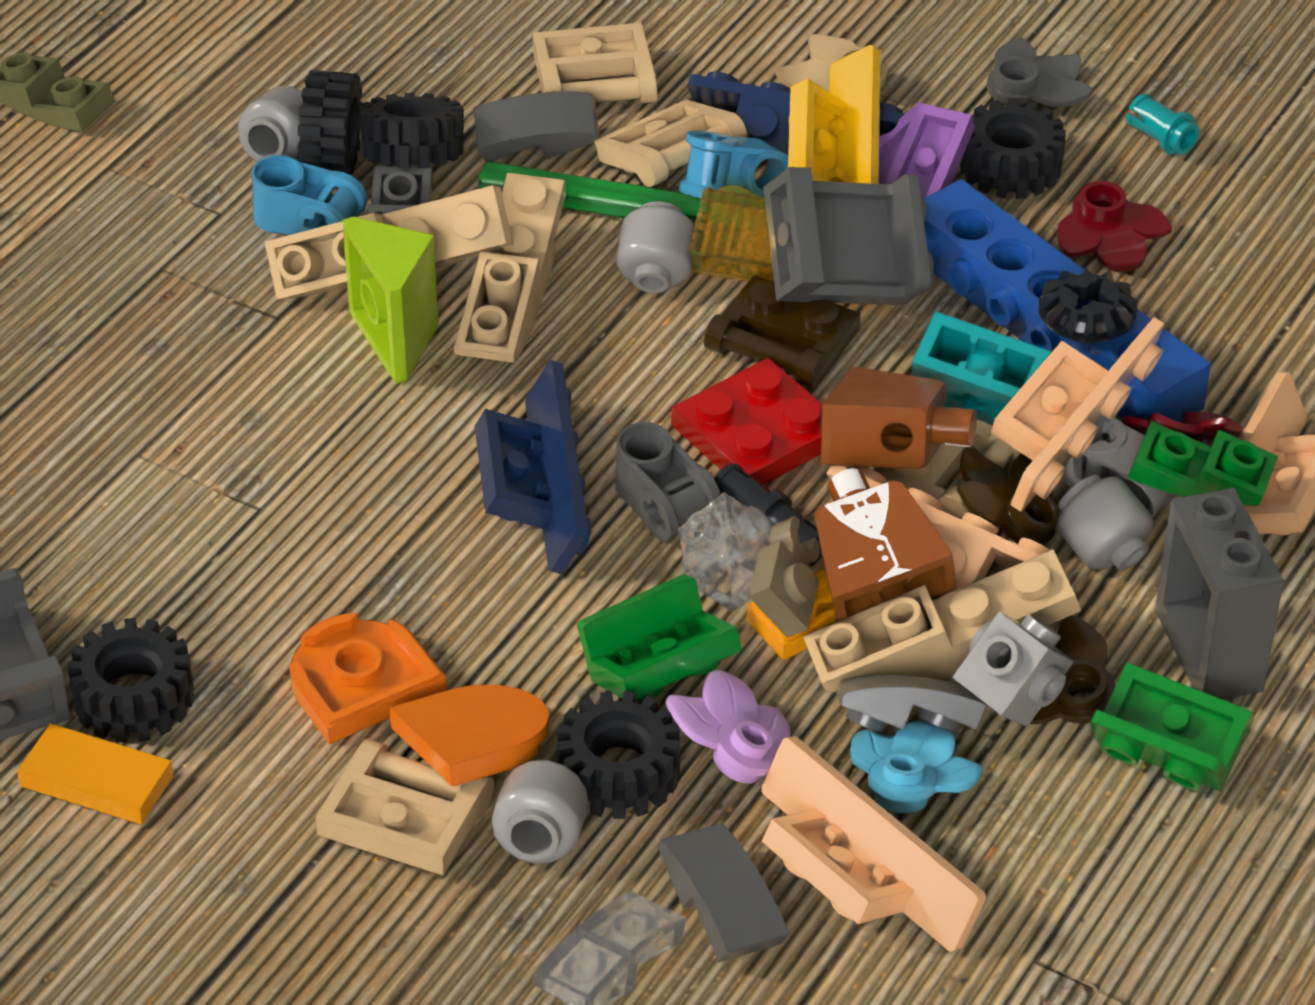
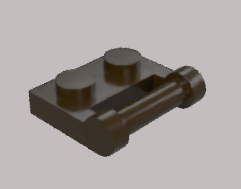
(794, 335)

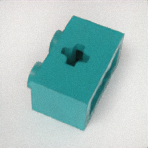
(975, 364)

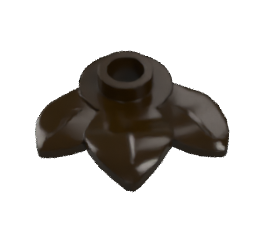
(989, 493)
(1086, 674)

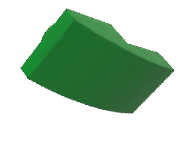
(1188, 467)

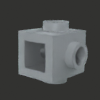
(1014, 667)

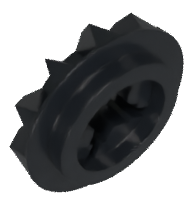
(1098, 320)

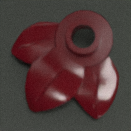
(1110, 227)
(1196, 425)

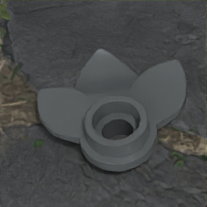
(1036, 78)

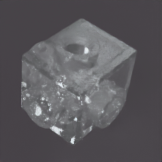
(723, 549)

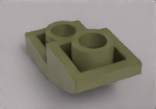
(42, 92)

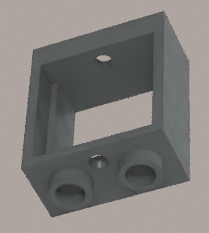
(1218, 594)

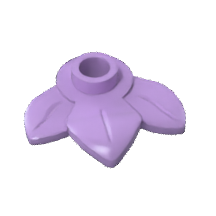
(733, 725)

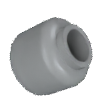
(271, 124)
(655, 247)
(1105, 523)
(540, 811)

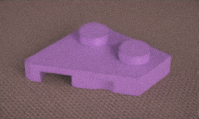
(925, 144)

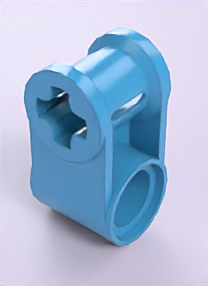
(729, 160)
(299, 196)

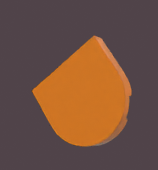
(358, 669)
(473, 730)

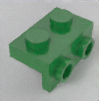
(655, 640)
(1172, 728)

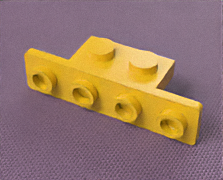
(839, 128)

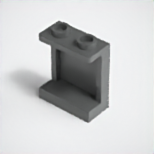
(847, 239)
(29, 679)

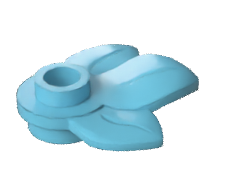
(912, 765)

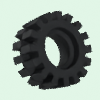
(330, 120)
(412, 130)
(1014, 149)
(137, 706)
(627, 726)

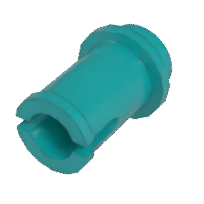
(1172, 129)

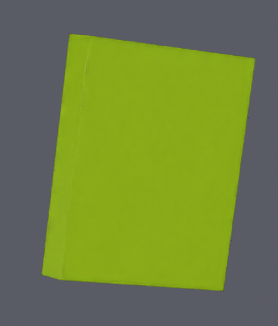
(391, 290)

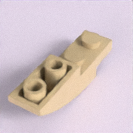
(461, 228)
(514, 278)
(934, 636)

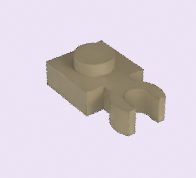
(782, 578)

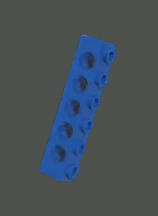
(1003, 273)

